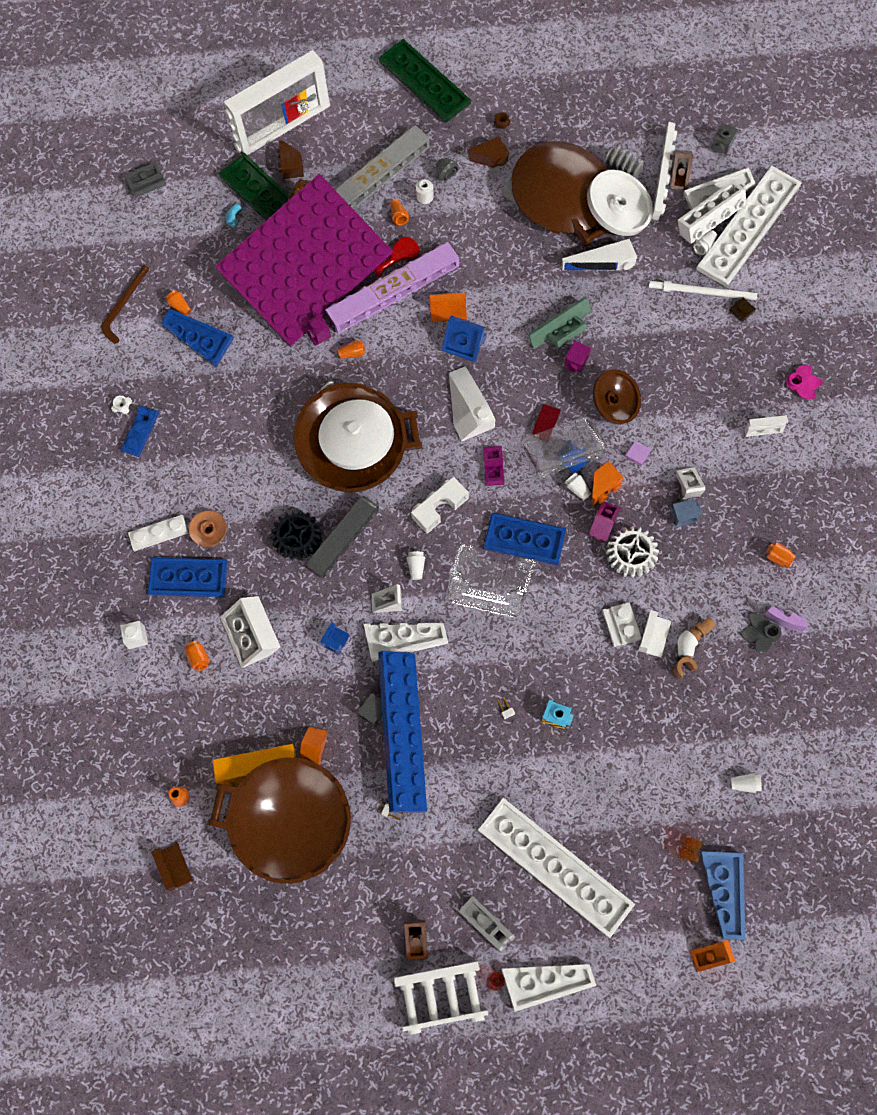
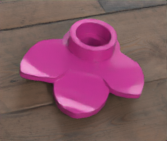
(805, 380)

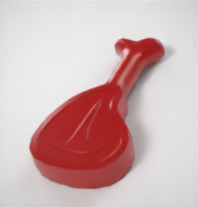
(403, 249)

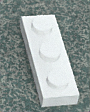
(158, 532)

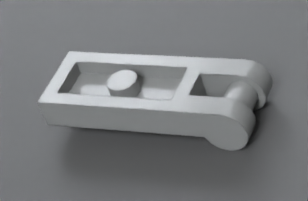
(486, 923)

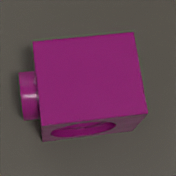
(577, 357)

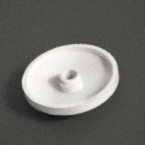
(619, 202)
(356, 434)

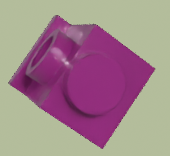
(318, 330)

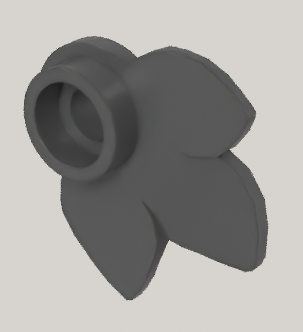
(759, 632)

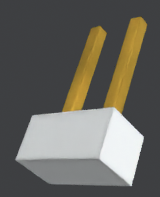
(508, 713)

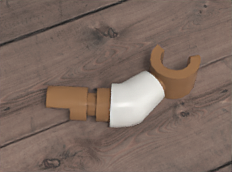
(686, 646)

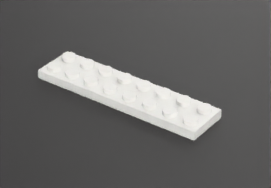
(748, 226)
(556, 868)

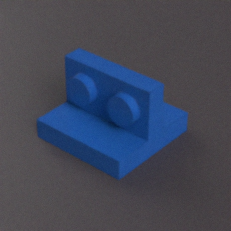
(463, 338)

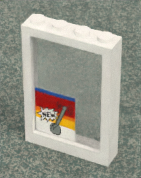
(277, 103)

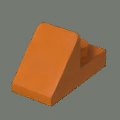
(712, 955)

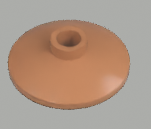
(202, 522)

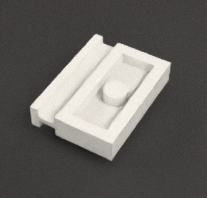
(765, 426)
(621, 624)

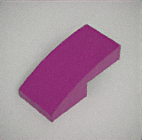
(493, 465)

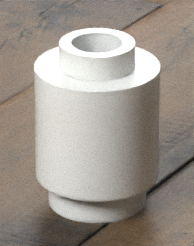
(424, 191)

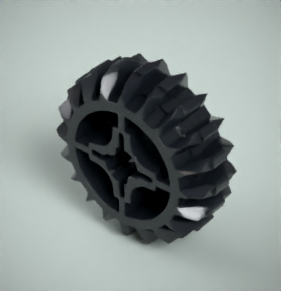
(303, 531)

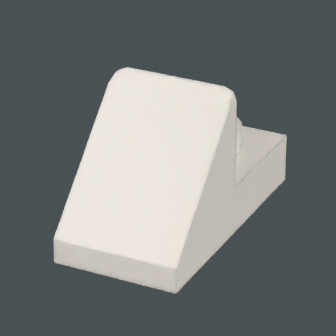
(690, 483)

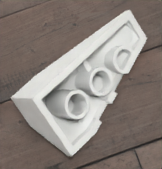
(469, 406)

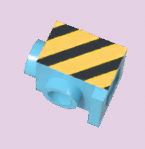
(560, 722)

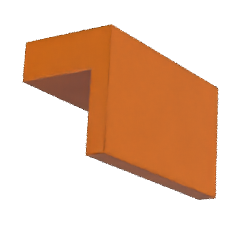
(445, 305)

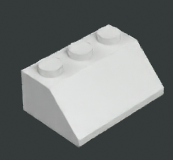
(249, 631)

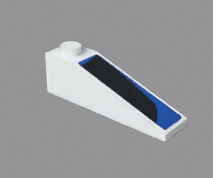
(609, 257)

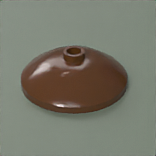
(623, 394)

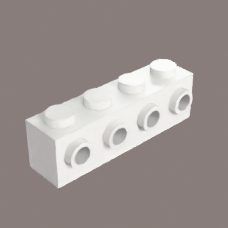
(712, 211)

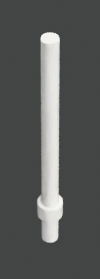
(668, 285)

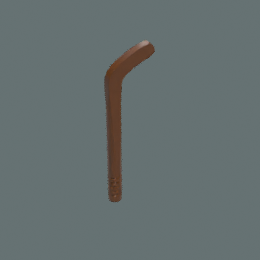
(122, 301)

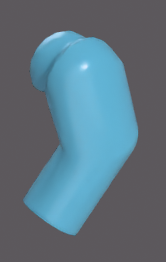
(231, 214)

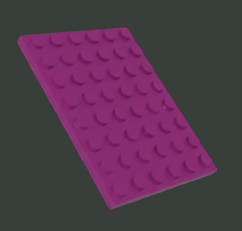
(304, 259)

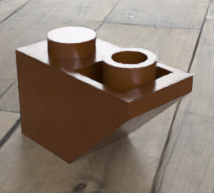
(291, 161)

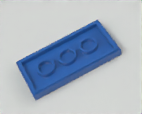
(524, 539)
(187, 577)

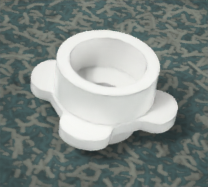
(121, 400)

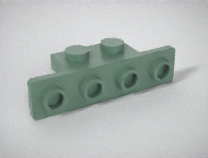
(562, 326)

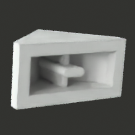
(387, 600)

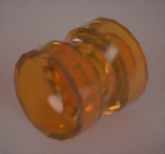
(690, 849)

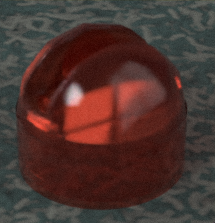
(495, 981)

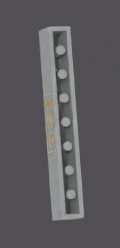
(384, 166)

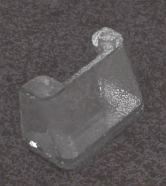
(563, 448)
(488, 583)

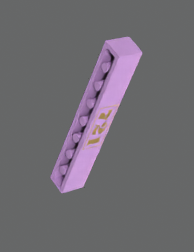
(392, 287)

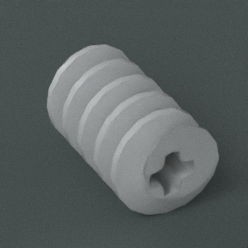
(623, 162)

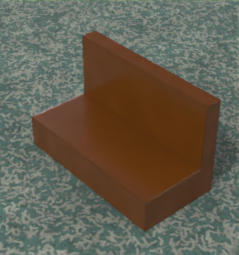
(172, 867)

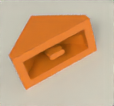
(313, 745)

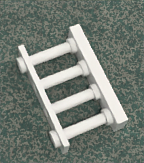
(427, 980)

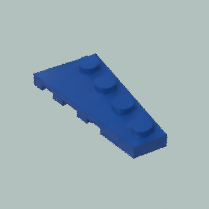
(200, 337)

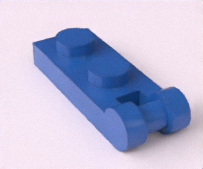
(139, 431)

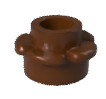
(502, 117)

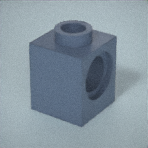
(685, 512)

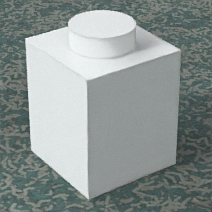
(134, 635)

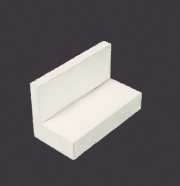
(654, 635)

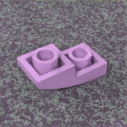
(793, 622)

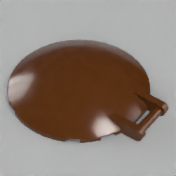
(553, 186)
(337, 478)
(285, 819)

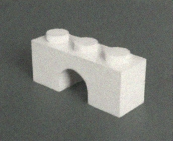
(449, 493)

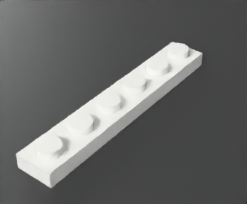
(664, 177)

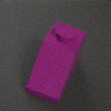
(604, 521)

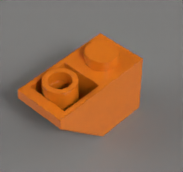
(605, 481)

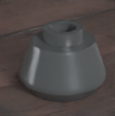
(446, 168)

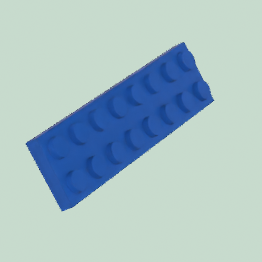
(402, 732)

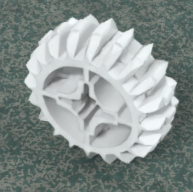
(624, 549)

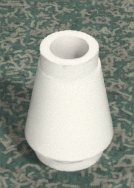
(703, 245)
(578, 486)
(416, 564)
(747, 783)

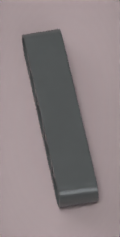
(342, 535)

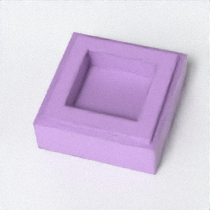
(638, 453)

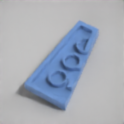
(726, 886)

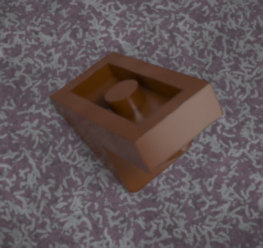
(416, 940)

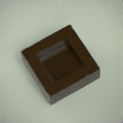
(742, 309)

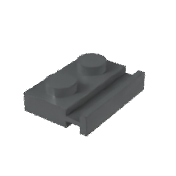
(145, 179)

